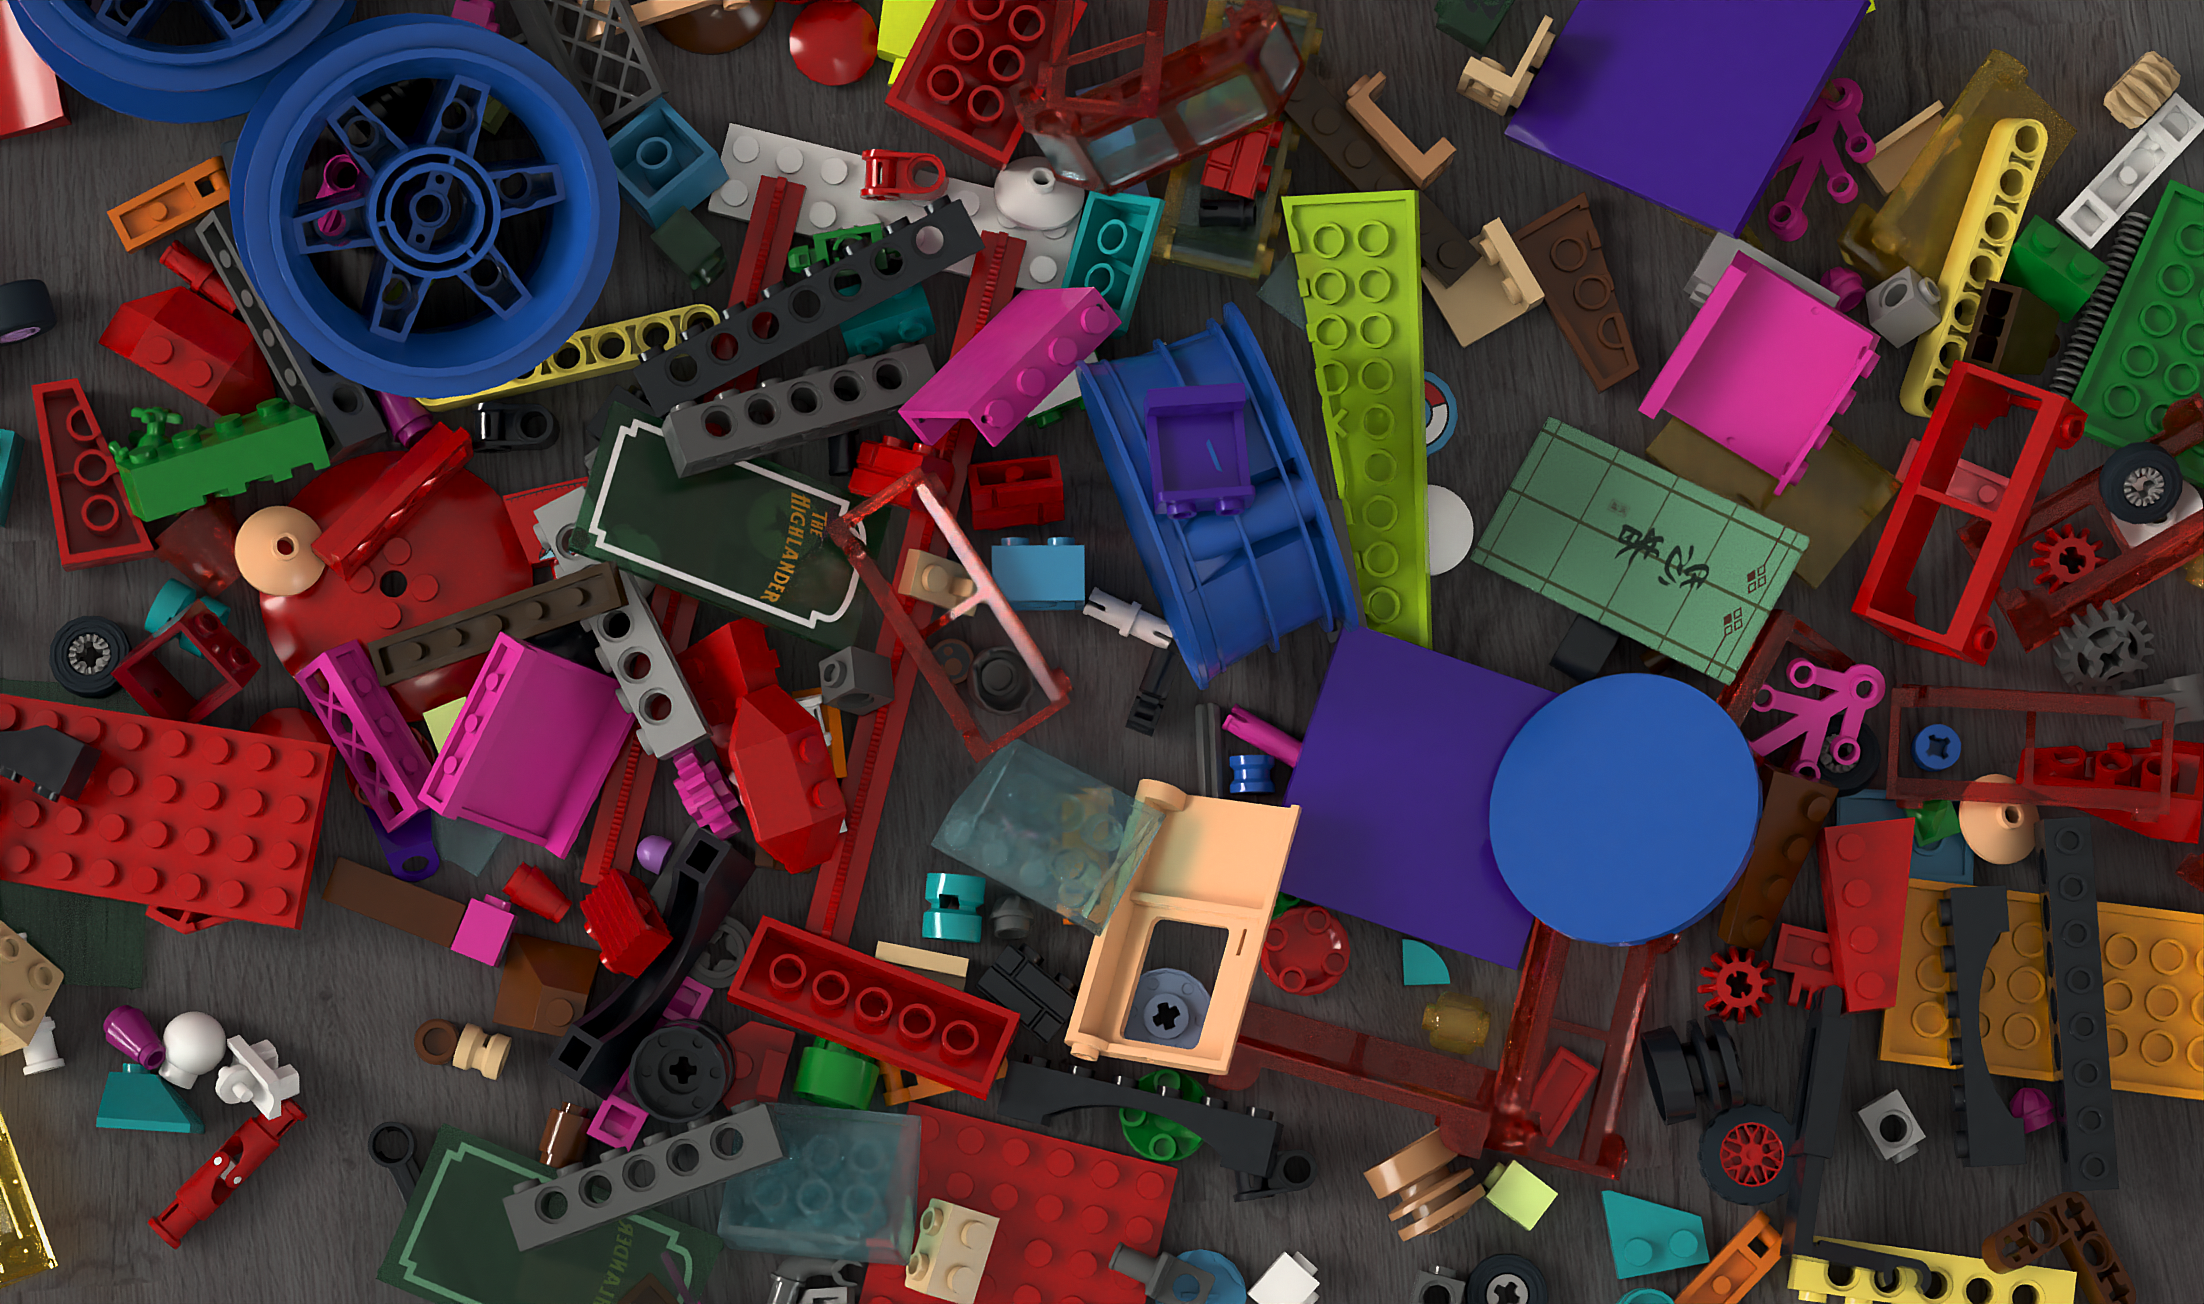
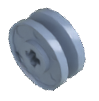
(1177, 990)

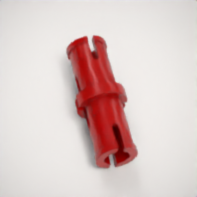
(199, 275)

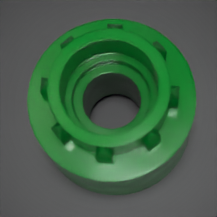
(836, 1076)

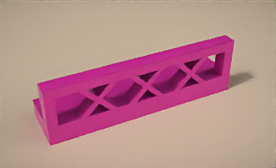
(376, 729)

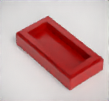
(1561, 1091)

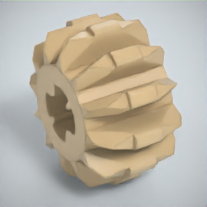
(2142, 89)

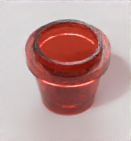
(203, 545)

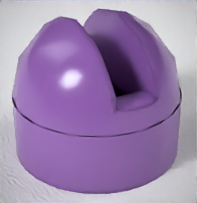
(655, 853)

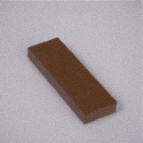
(394, 902)

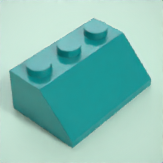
(1114, 249)

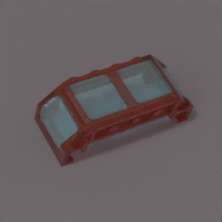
(1205, 101)

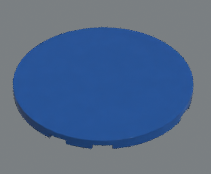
(1625, 809)

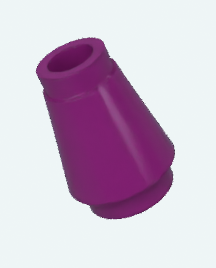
(405, 417)
(134, 1036)

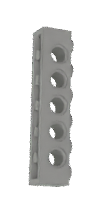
(686, 721)

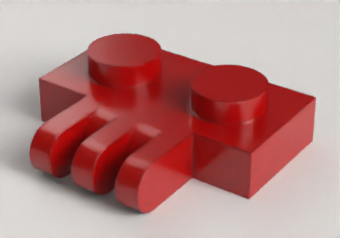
(1806, 957)

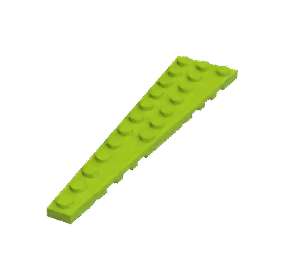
(1366, 333)

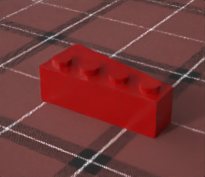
(84, 484)
(723, 668)
(1864, 900)

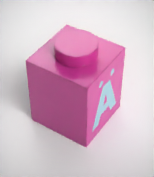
(485, 930)

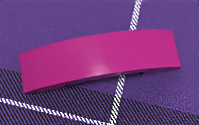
(621, 1116)

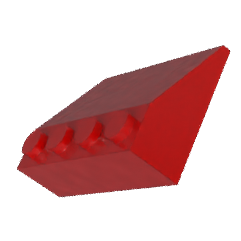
(963, 69)

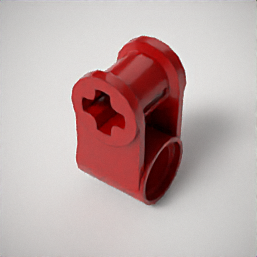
(899, 176)

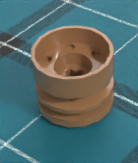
(1424, 1185)

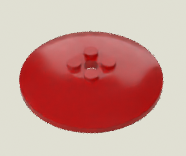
(452, 553)

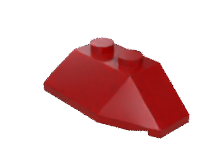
(192, 350)
(786, 778)

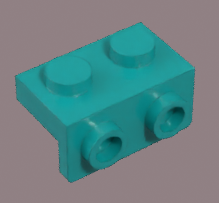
(891, 322)

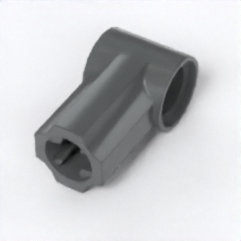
(2188, 698)

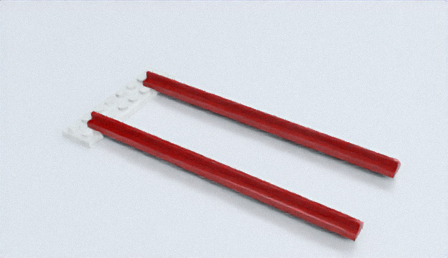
(807, 190)

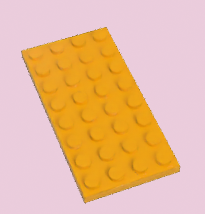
(2149, 986)

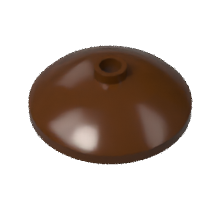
(715, 30)

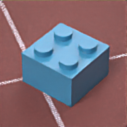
(664, 164)
(1040, 575)

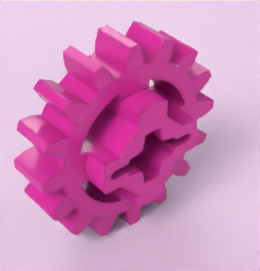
(707, 793)

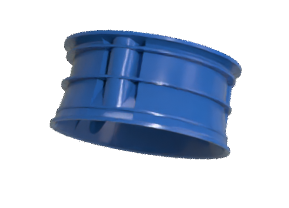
(1222, 578)

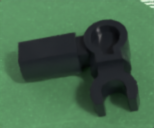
(1154, 687)

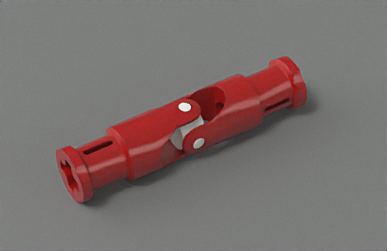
(205, 1191)

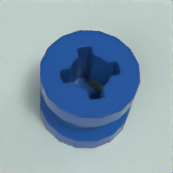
(1927, 752)
(1252, 774)

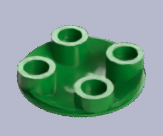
(1156, 1135)

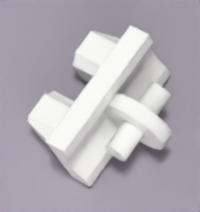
(256, 1077)

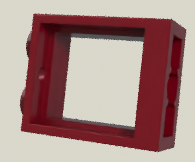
(143, 673)

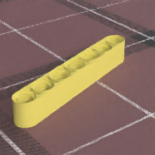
(1974, 243)
(591, 361)

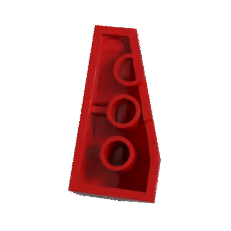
(2131, 771)

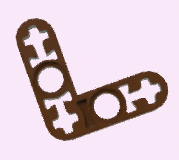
(2060, 1231)

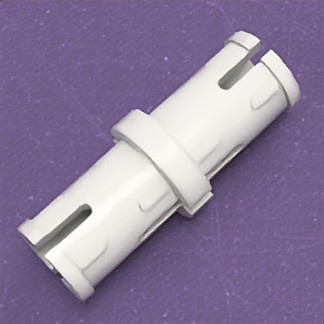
(1128, 618)

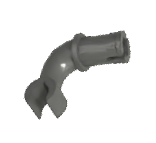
(796, 1270)

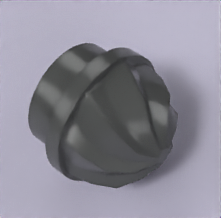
(1011, 918)

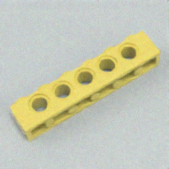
(1955, 1272)

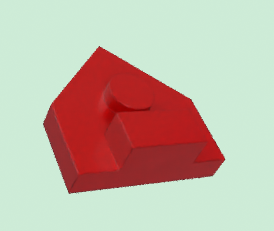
(761, 1061)

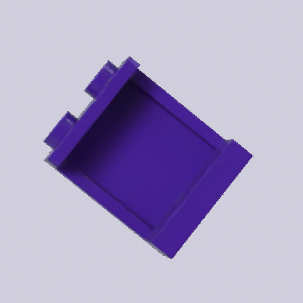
(1179, 460)

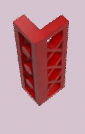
(393, 499)

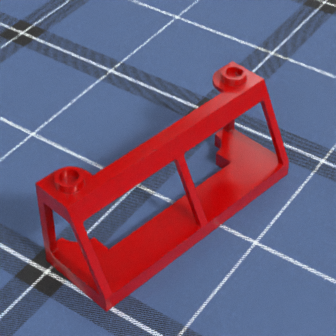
(1966, 401)

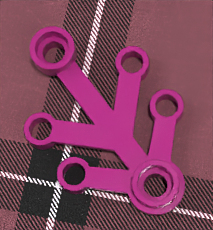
(1819, 150)
(1814, 714)

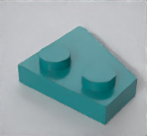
(1651, 1236)

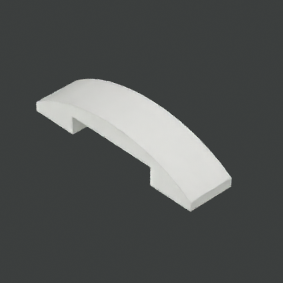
(2131, 171)

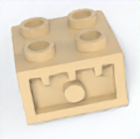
(1490, 87)
(1488, 293)
(26, 989)

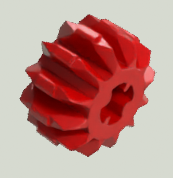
(2057, 546)
(1750, 979)

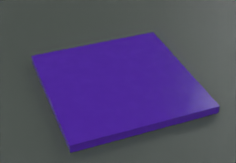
(1685, 96)
(1402, 792)

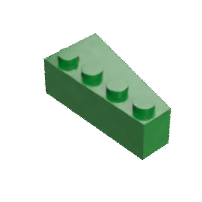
(222, 459)

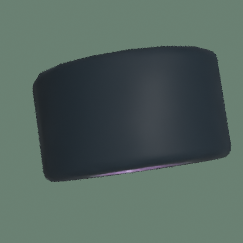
(25, 311)

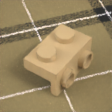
(951, 1252)

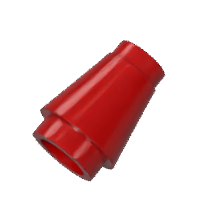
(536, 893)

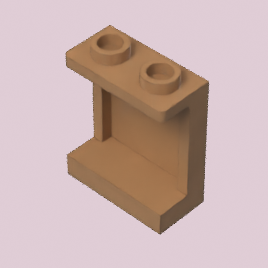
(1418, 167)

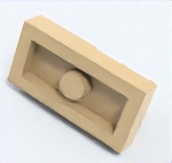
(937, 581)

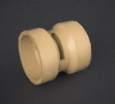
(482, 1051)

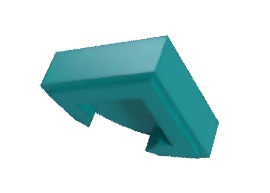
(1422, 965)

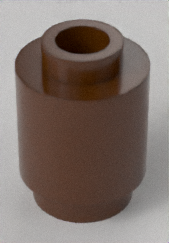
(565, 1136)

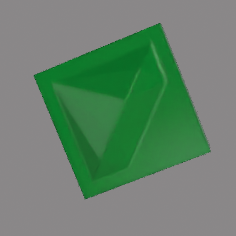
(1934, 821)

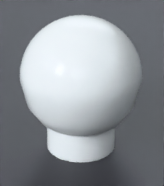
(192, 1046)

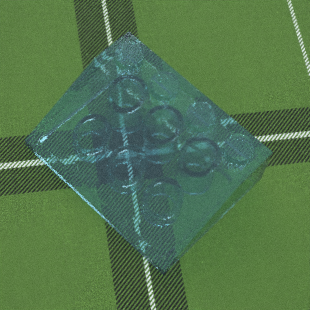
(1050, 834)
(838, 1195)

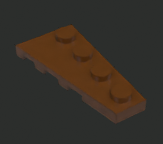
(1579, 290)
(1789, 824)

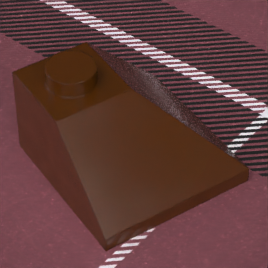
(545, 985)

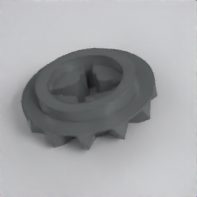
(725, 971)

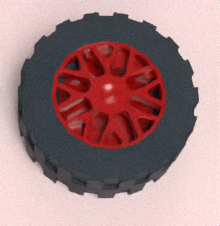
(1746, 1154)

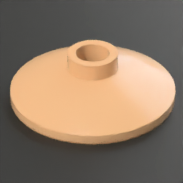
(263, 563)
(1992, 834)

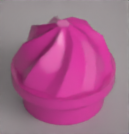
(1846, 285)
(2033, 1107)

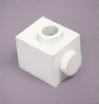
(1287, 1282)

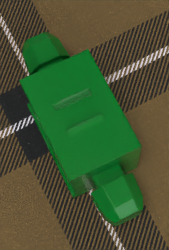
(803, 256)

